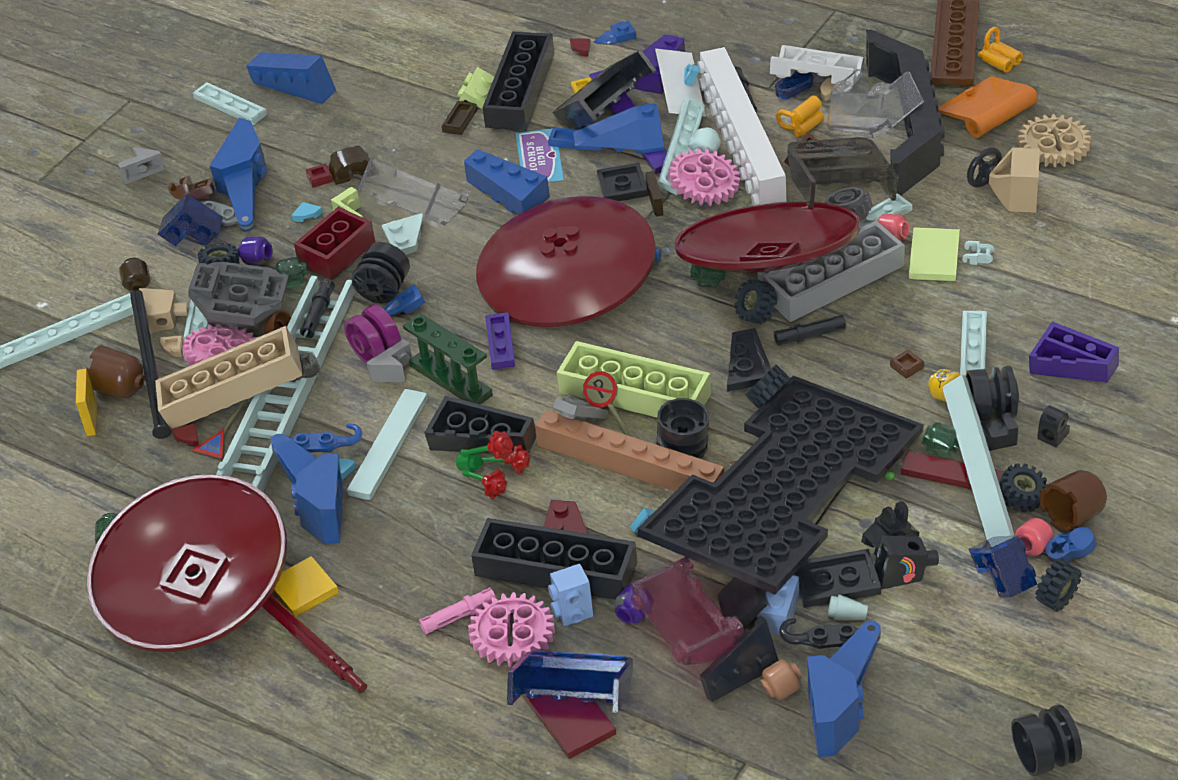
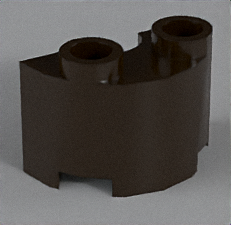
(348, 163)

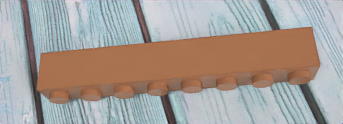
(621, 452)

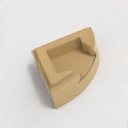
(826, 88)
(172, 345)

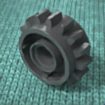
(853, 199)

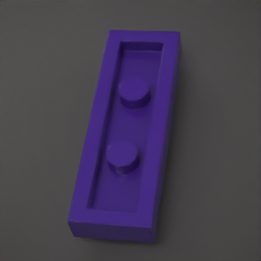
(500, 341)

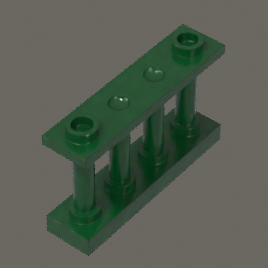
(442, 372)

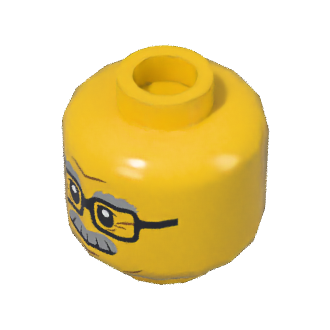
(939, 380)

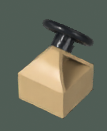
(1011, 178)

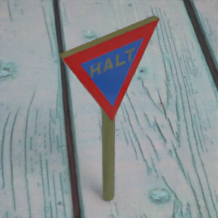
(214, 445)

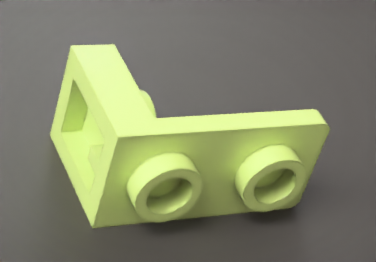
(347, 200)

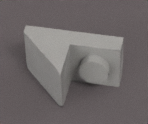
(143, 164)
(390, 363)

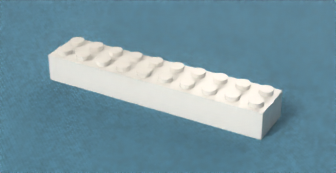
(741, 128)

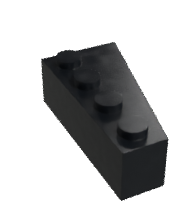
(470, 425)

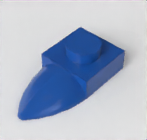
(618, 33)
(406, 301)

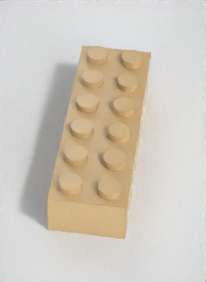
(228, 378)

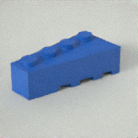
(293, 74)
(506, 182)

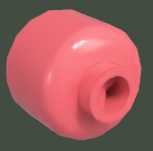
(895, 224)
(1035, 536)

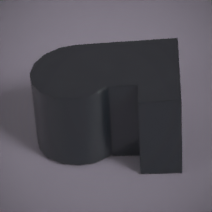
(1056, 422)

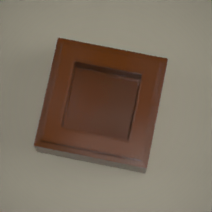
(907, 364)

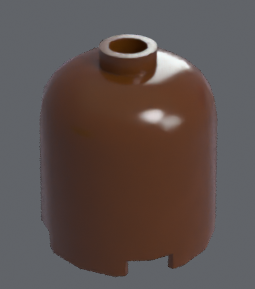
(115, 372)
(1073, 499)

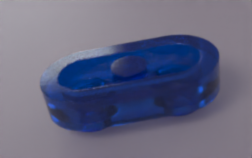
(793, 85)

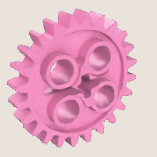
(704, 177)
(212, 341)
(491, 628)

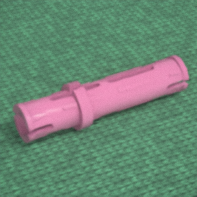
(456, 611)

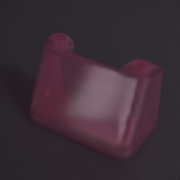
(685, 614)

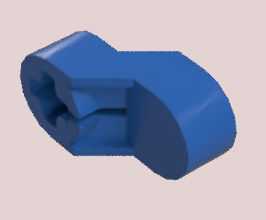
(1072, 545)

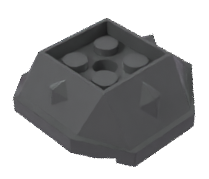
(237, 293)

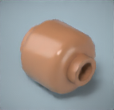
(781, 679)

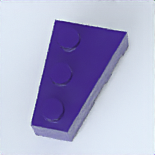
(653, 82)
(1073, 355)

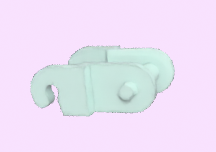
(982, 255)

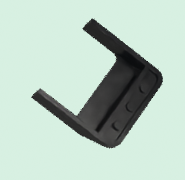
(604, 89)

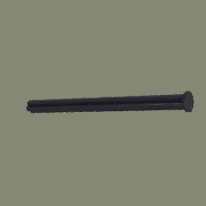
(161, 429)

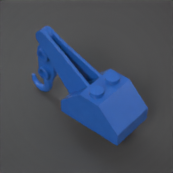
(315, 480)

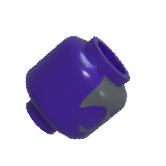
(255, 251)
(625, 609)

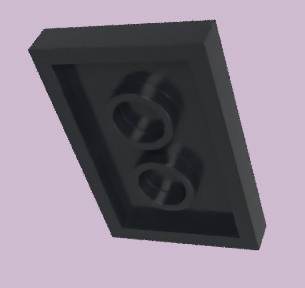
(843, 574)

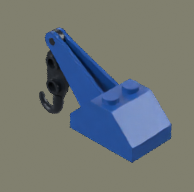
(836, 681)

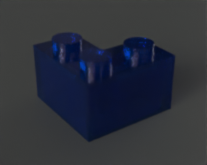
(191, 219)
(1006, 563)

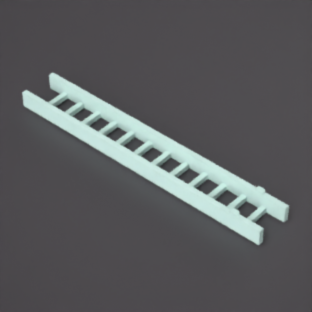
(295, 403)

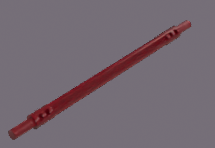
(313, 643)

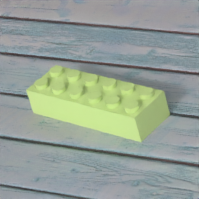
(641, 381)

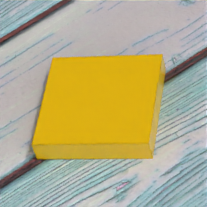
(86, 402)
(304, 586)

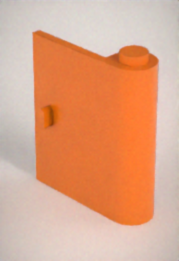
(989, 104)

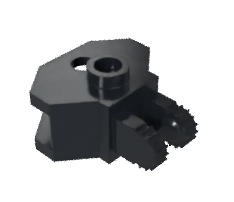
(889, 523)

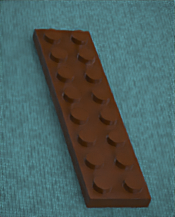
(955, 42)

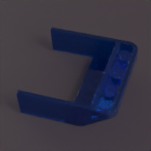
(571, 676)

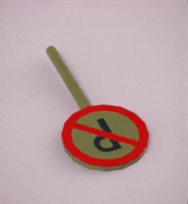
(601, 391)

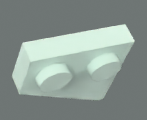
(404, 233)

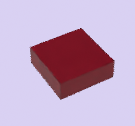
(319, 175)

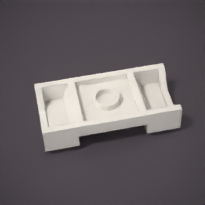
(816, 61)

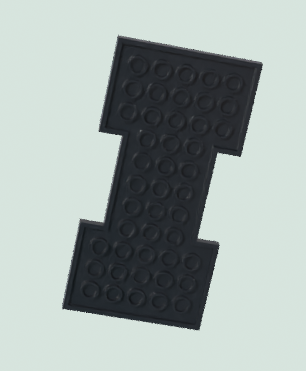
(762, 507)

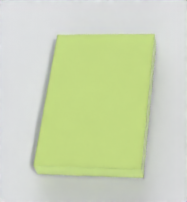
(934, 254)

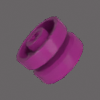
(371, 332)

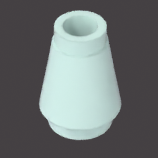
(846, 609)

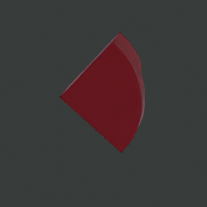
(580, 45)
(186, 434)

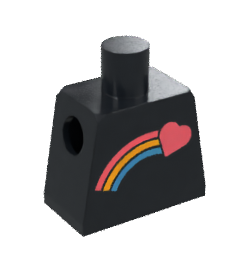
(902, 560)

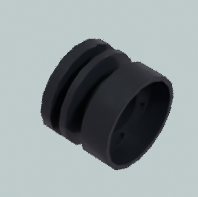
(380, 272)
(997, 393)
(683, 427)
(1046, 740)

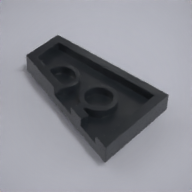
(747, 360)
(742, 663)

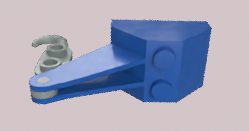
(236, 173)

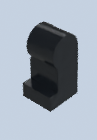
(1001, 432)

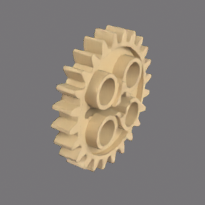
(1068, 136)

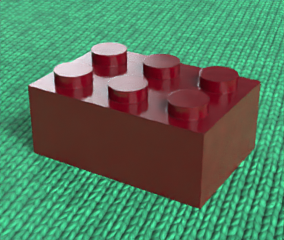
(335, 242)

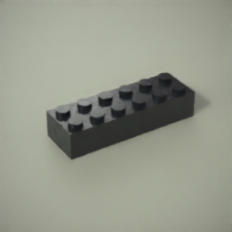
(518, 81)
(532, 552)

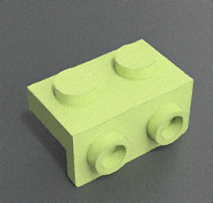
(476, 87)

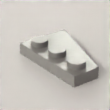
(577, 408)

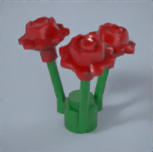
(501, 446)

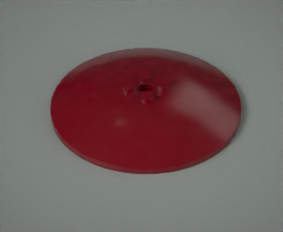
(767, 236)
(597, 268)
(186, 525)

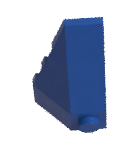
(631, 129)

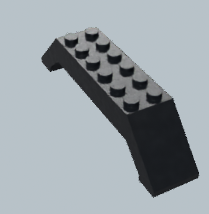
(922, 150)

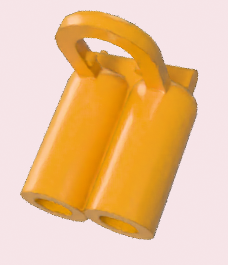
(999, 54)
(803, 117)

